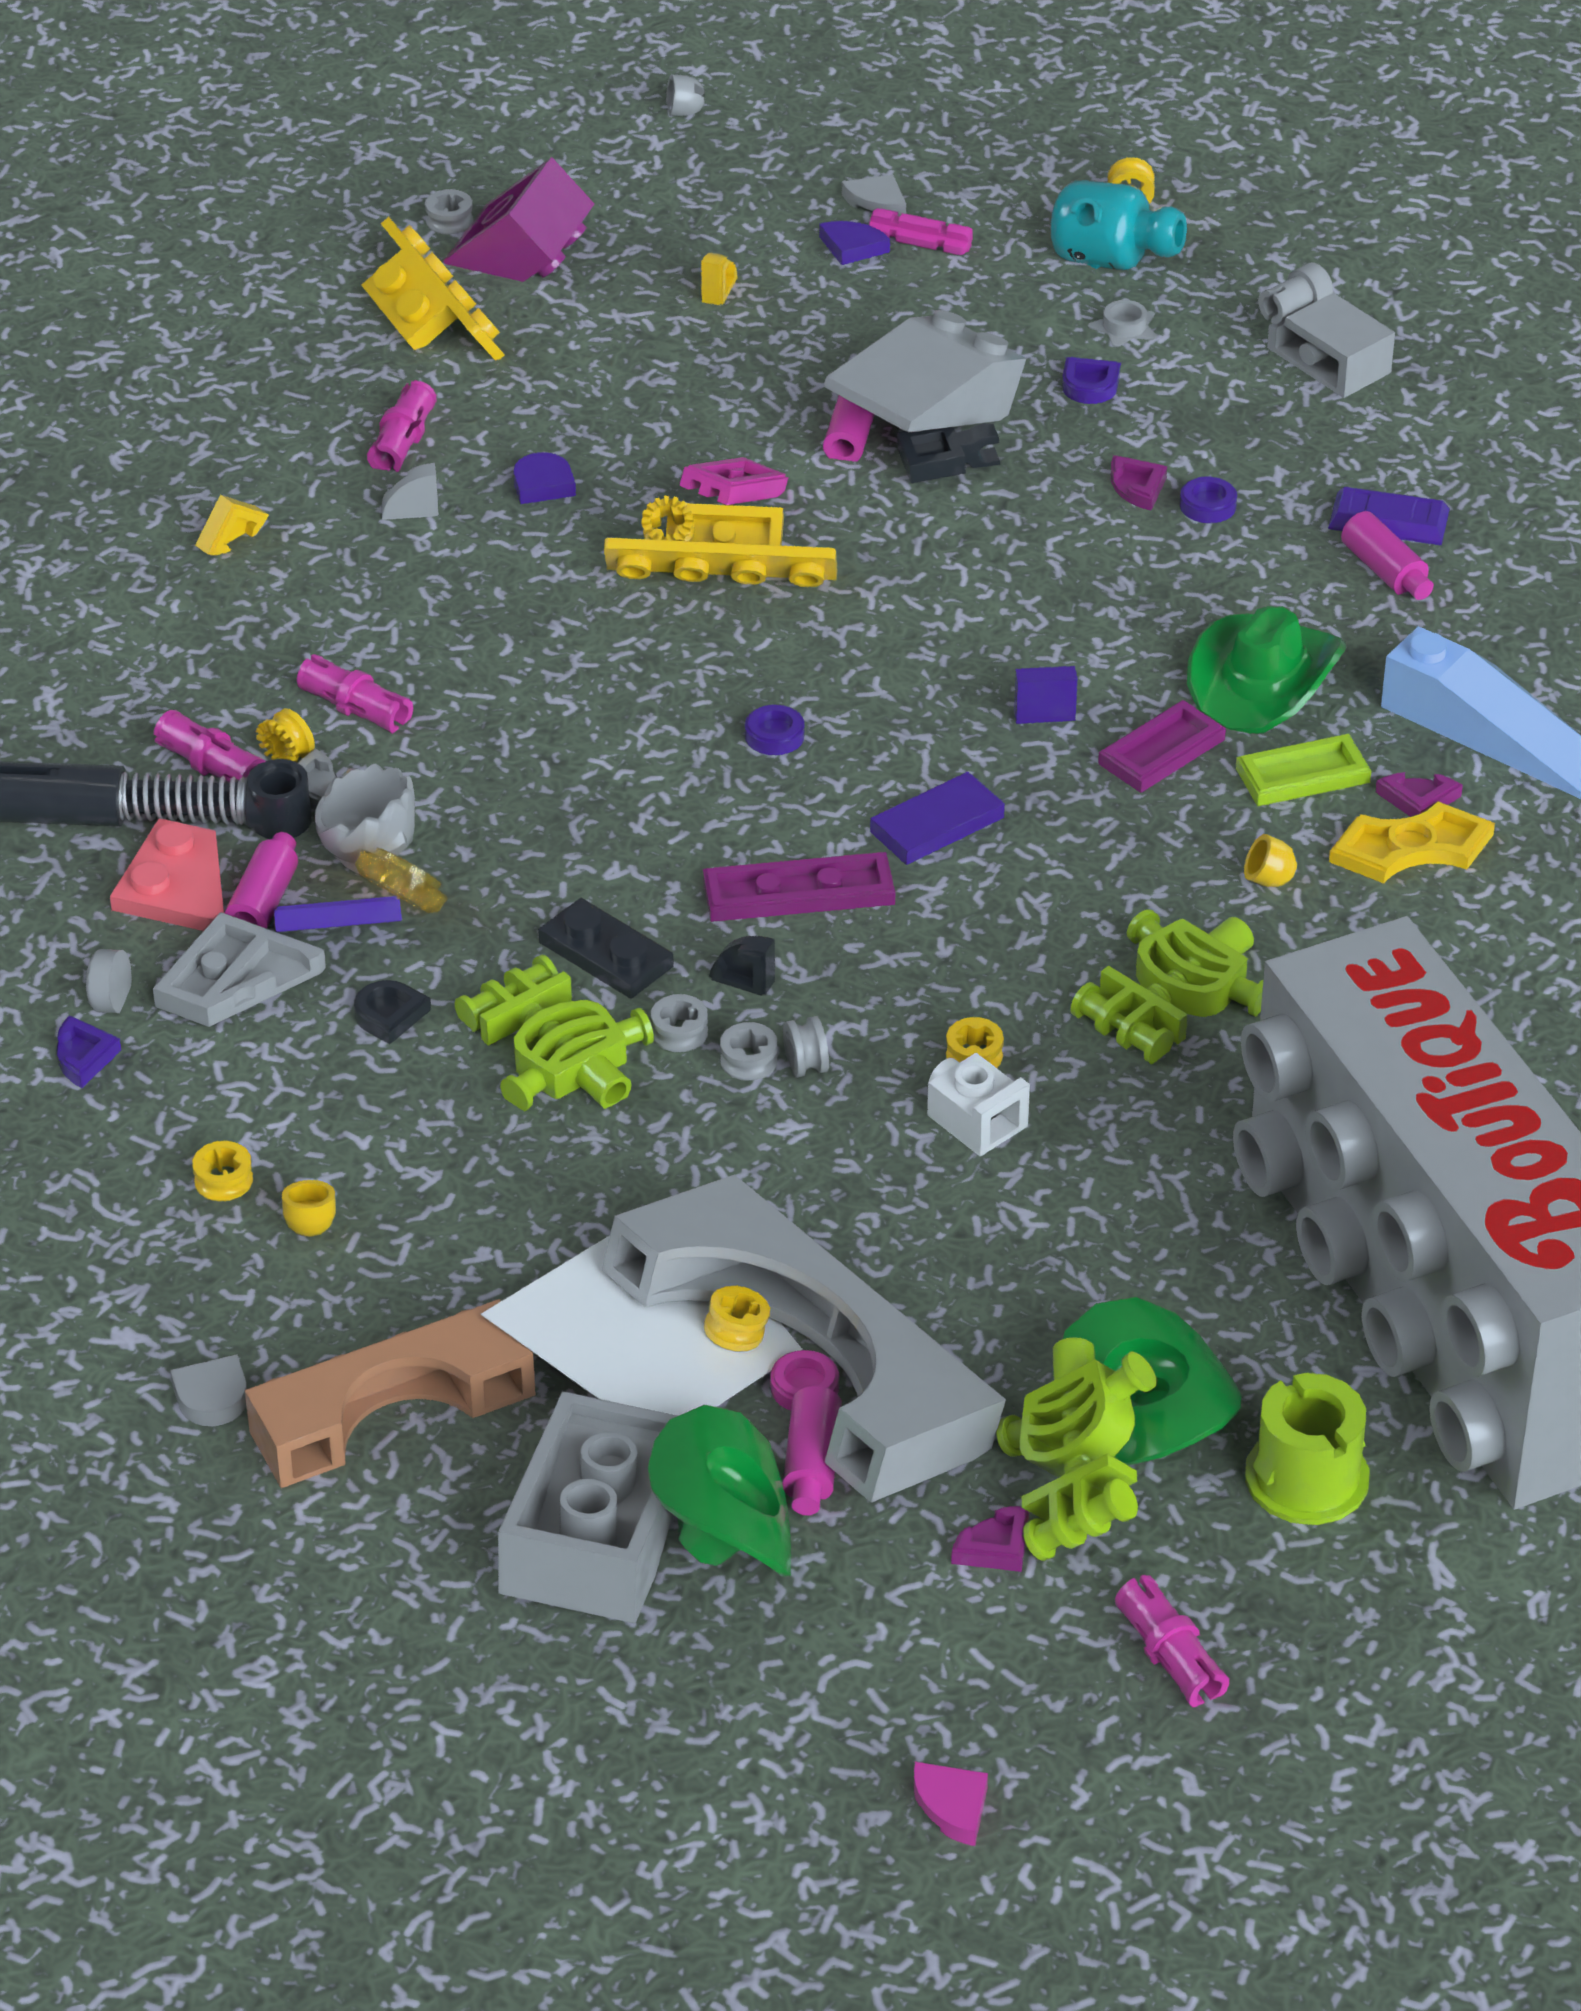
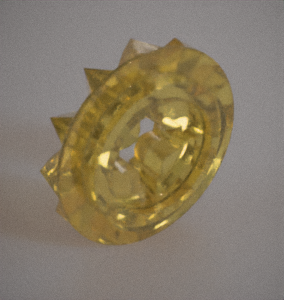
(401, 879)

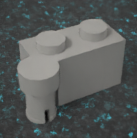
(1325, 332)

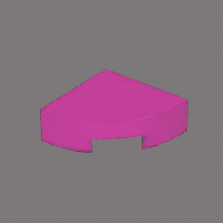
(951, 1799)

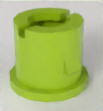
(1309, 1451)

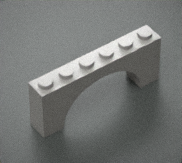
(914, 1401)

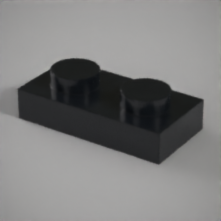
(606, 948)

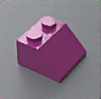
(525, 226)

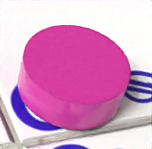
(802, 1370)

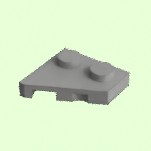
(233, 970)

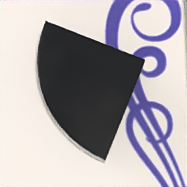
(747, 964)

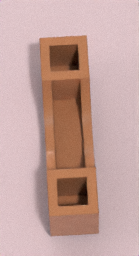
(309, 1415)

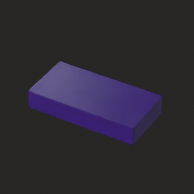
(937, 818)
(337, 914)

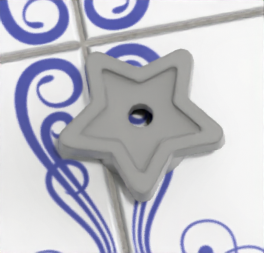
(1125, 321)

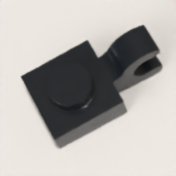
(944, 452)

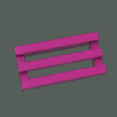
(730, 480)

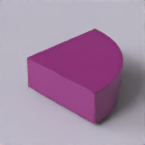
(1138, 480)
(1417, 794)
(994, 1542)

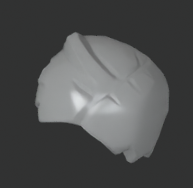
(366, 813)

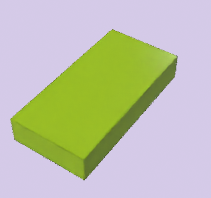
(1303, 769)

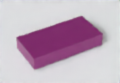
(1161, 746)

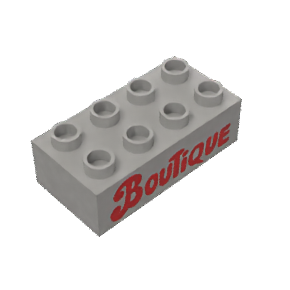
(1431, 1186)

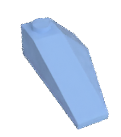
(1480, 708)

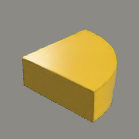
(717, 278)
(227, 522)

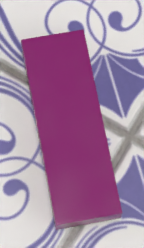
(798, 886)

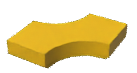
(1387, 846)

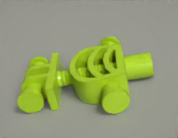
(1191, 976)
(558, 1039)
(1074, 1433)

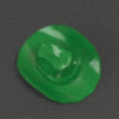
(1259, 668)
(1192, 1386)
(722, 1488)

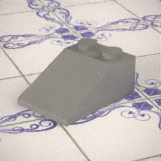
(932, 375)
(585, 1513)

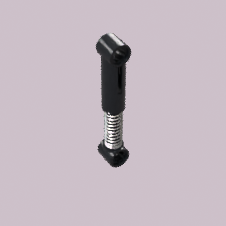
(268, 800)

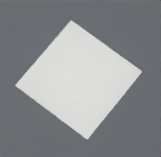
(630, 1351)

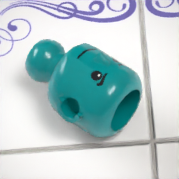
(1113, 225)

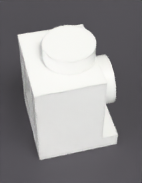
(969, 1094)

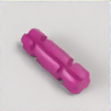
(923, 231)

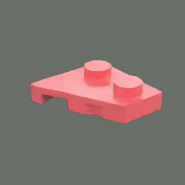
(173, 877)

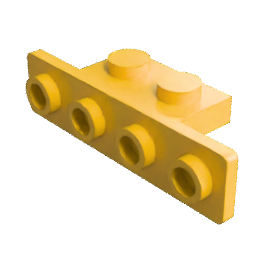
(416, 295)
(725, 542)

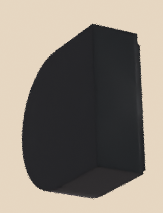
(389, 1009)

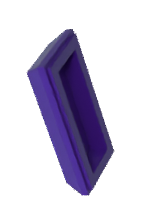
(1406, 516)

